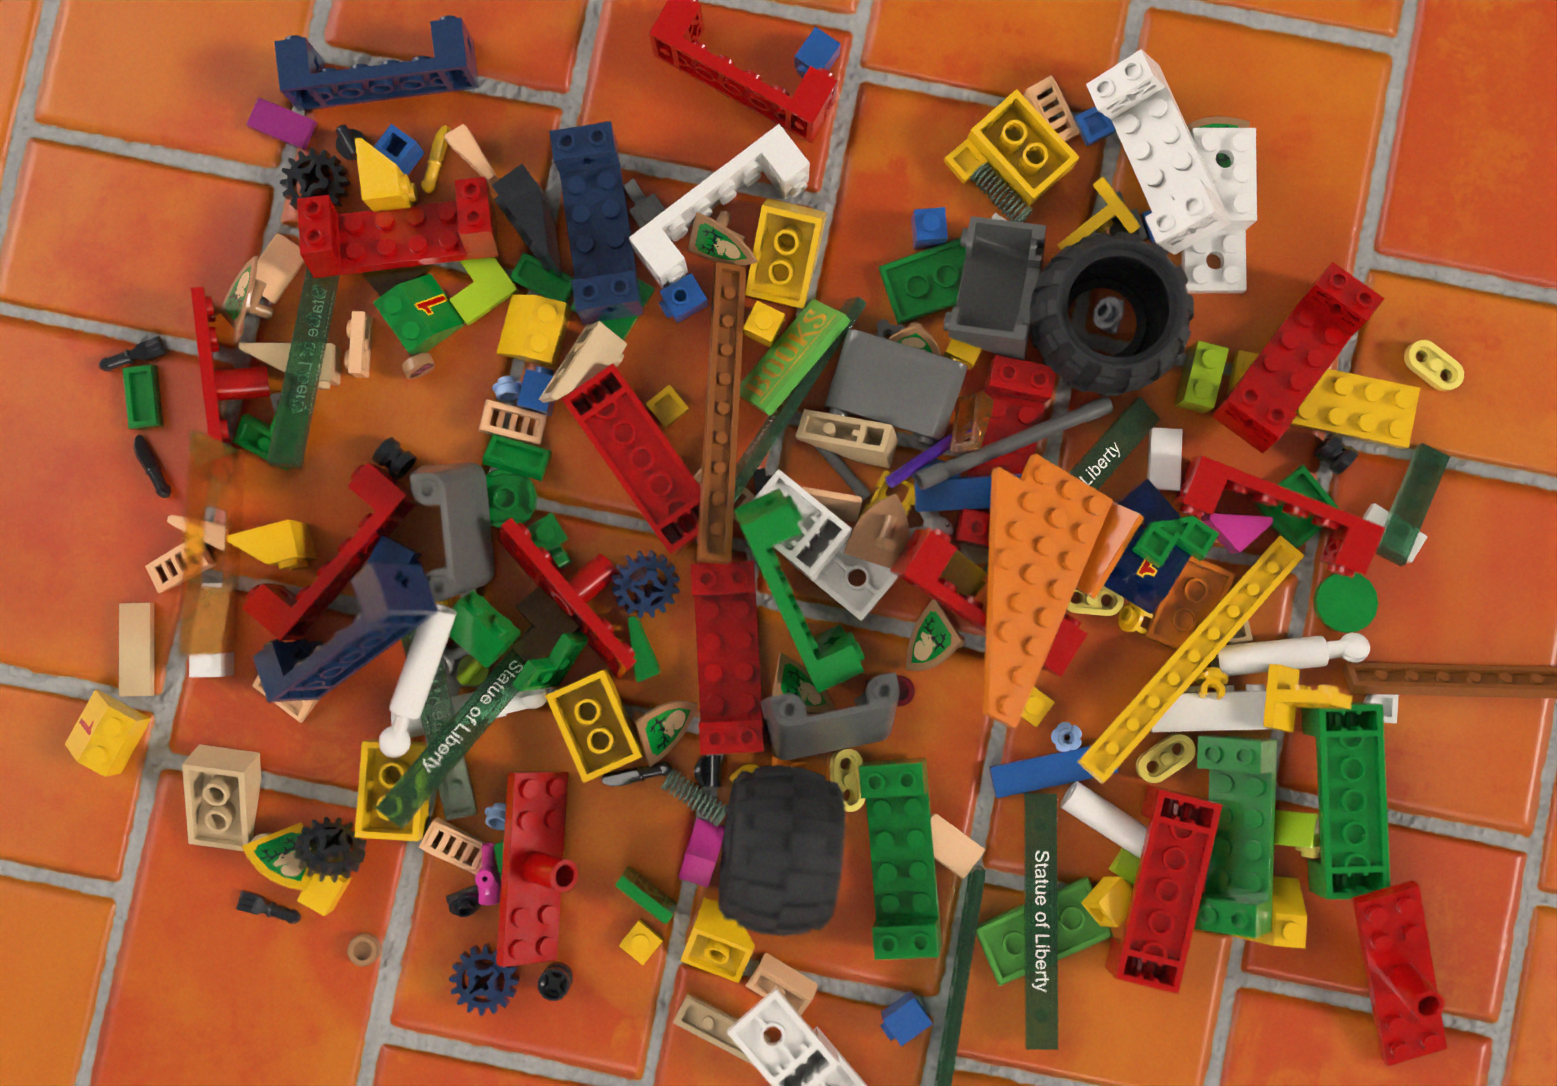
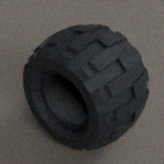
(1149, 284)
(782, 850)

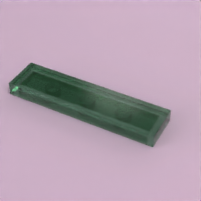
(1412, 504)

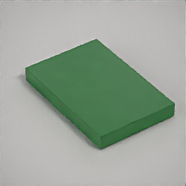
(924, 281)

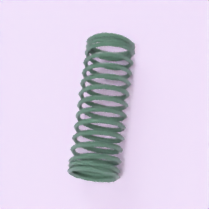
(980, 173)
(719, 813)

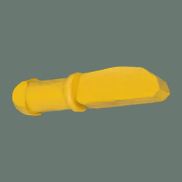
(434, 162)

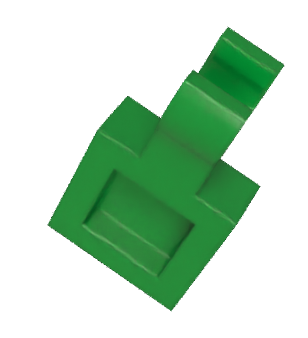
(550, 535)

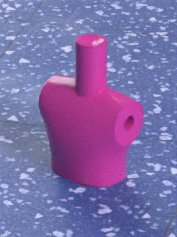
(488, 877)

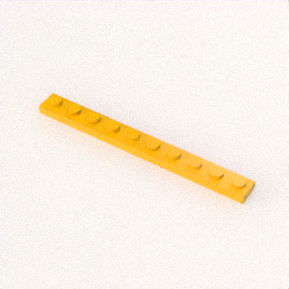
(1190, 659)

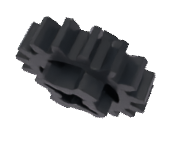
(314, 169)
(329, 849)

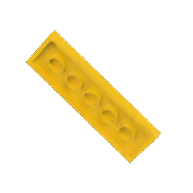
(1351, 405)

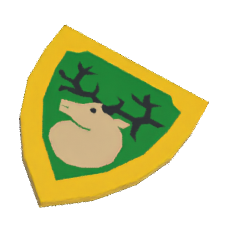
(275, 858)

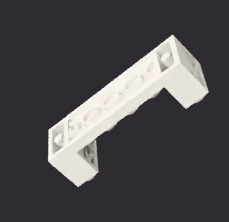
(1160, 152)
(772, 154)

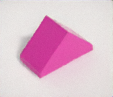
(1236, 530)
(702, 852)

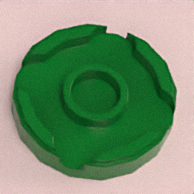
(510, 497)
(1345, 602)

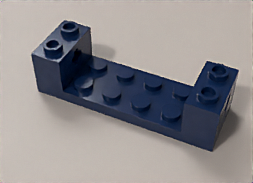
(313, 86)
(597, 223)
(392, 603)

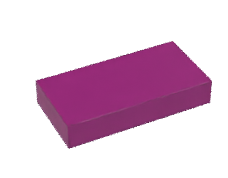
(281, 124)

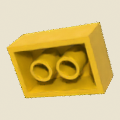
(1023, 148)
(595, 725)
(376, 779)

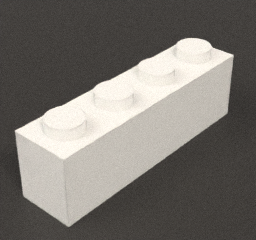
(1233, 712)

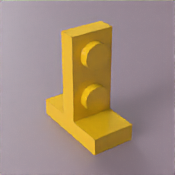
(1102, 220)
(1285, 695)

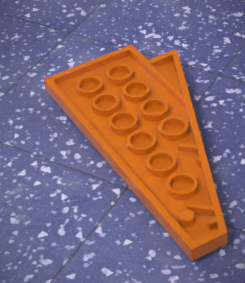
(1036, 556)

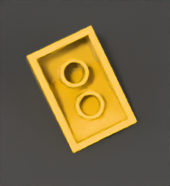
(785, 253)

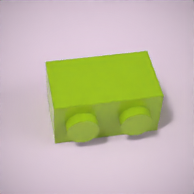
(1201, 377)

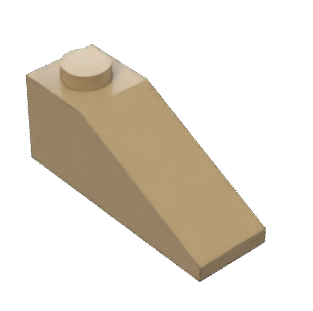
(590, 354)
(277, 356)
(849, 437)

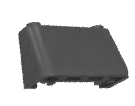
(997, 285)
(895, 385)
(465, 525)
(796, 735)

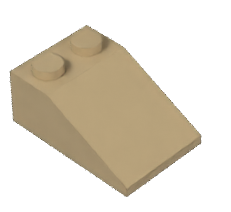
(221, 796)

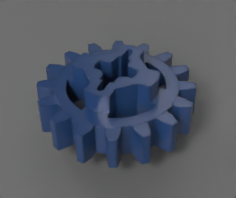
(653, 594)
(491, 989)

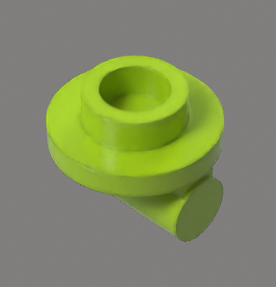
(471, 671)

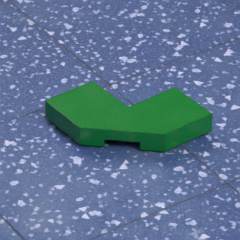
(1161, 537)

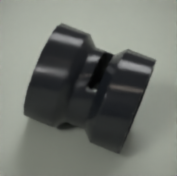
(1335, 453)
(394, 458)
(551, 986)

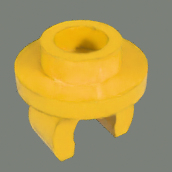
(1131, 617)
(1212, 678)

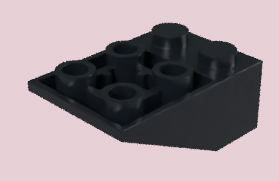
(530, 215)

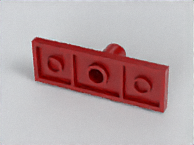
(224, 383)
(572, 593)
(533, 867)
(1400, 972)

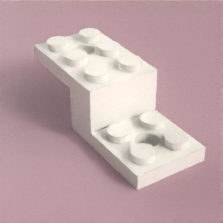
(1239, 197)
(820, 552)
(800, 1055)

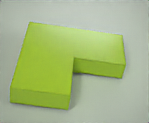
(487, 291)

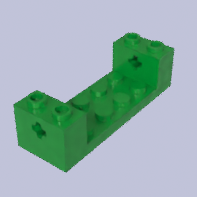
(829, 655)
(1350, 801)
(1243, 848)
(901, 859)

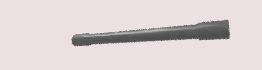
(942, 471)

